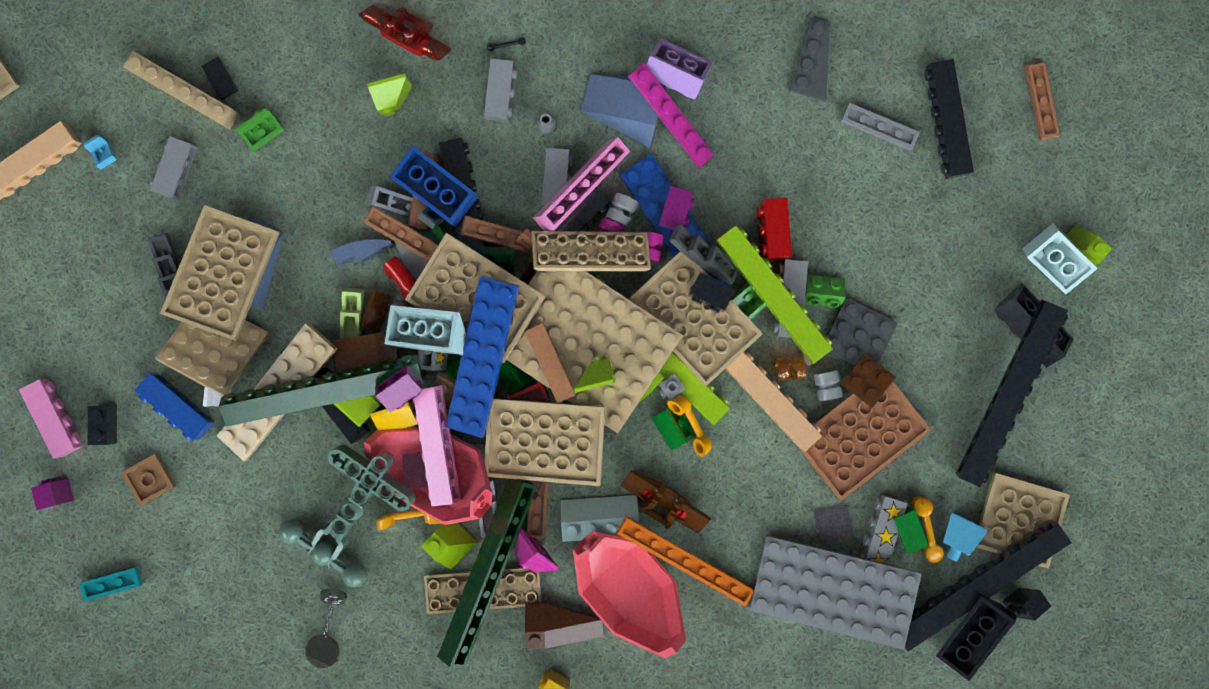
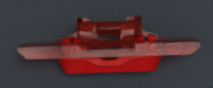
(414, 40)

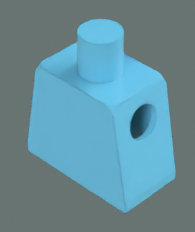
(962, 536)

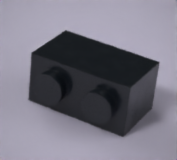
(711, 292)
(102, 425)
(1027, 603)

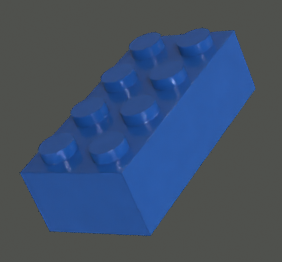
(434, 186)

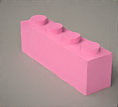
(51, 418)

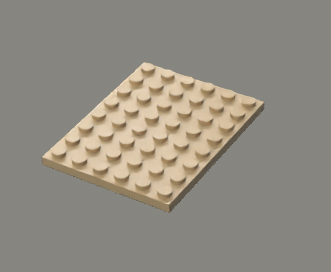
(594, 321)

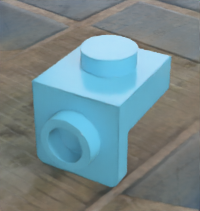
(101, 151)

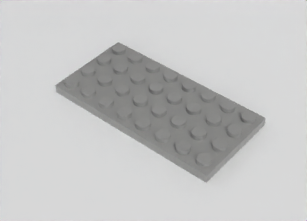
(835, 591)

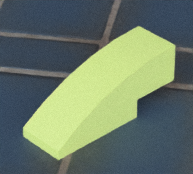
(351, 312)

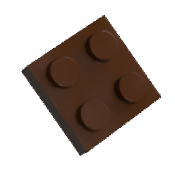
(868, 380)

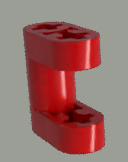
(395, 269)

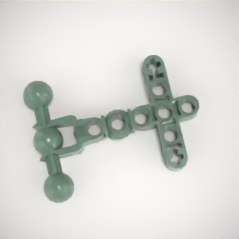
(323, 552)

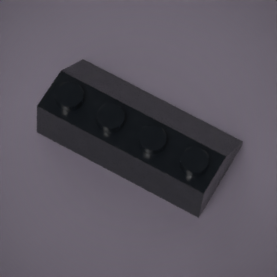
(1017, 313)
(976, 637)

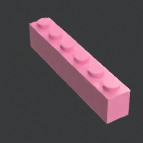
(581, 184)
(436, 446)

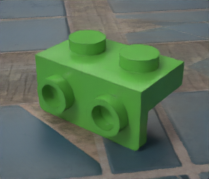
(259, 129)
(825, 291)
(748, 301)

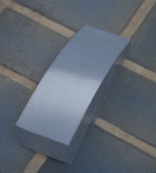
(360, 250)

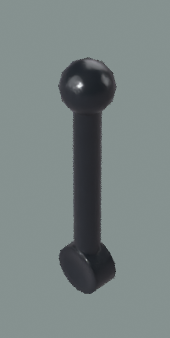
(490, 47)

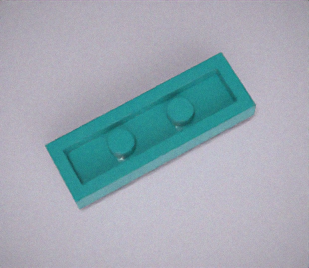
(110, 584)

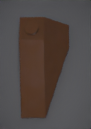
(553, 626)

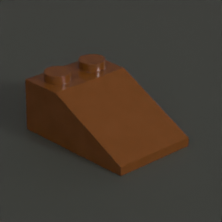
(362, 350)

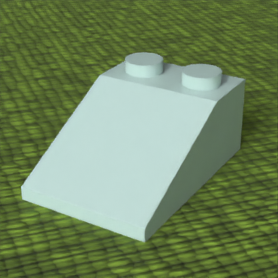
(1059, 258)

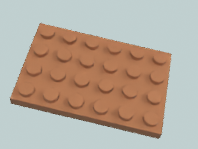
(863, 439)

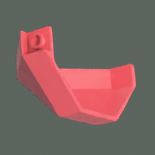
(470, 468)
(630, 592)

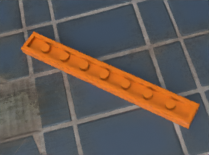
(685, 560)

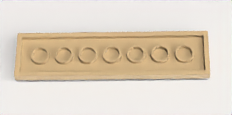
(300, 359)

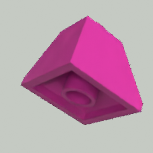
(533, 554)

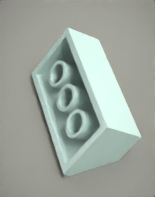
(425, 330)
(598, 514)

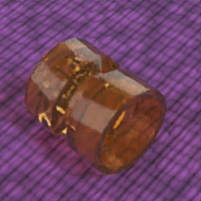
(790, 369)

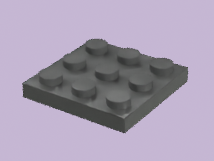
(859, 332)

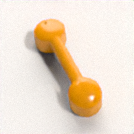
(681, 405)
(388, 519)
(933, 552)

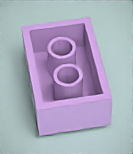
(678, 68)

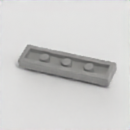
(880, 126)

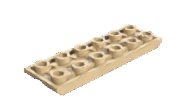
(590, 251)
(514, 590)

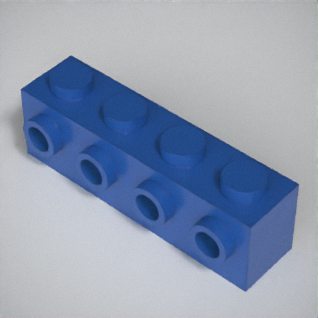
(174, 406)

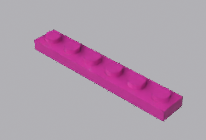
(670, 115)

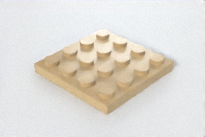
(211, 357)
(1016, 509)

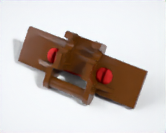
(677, 506)

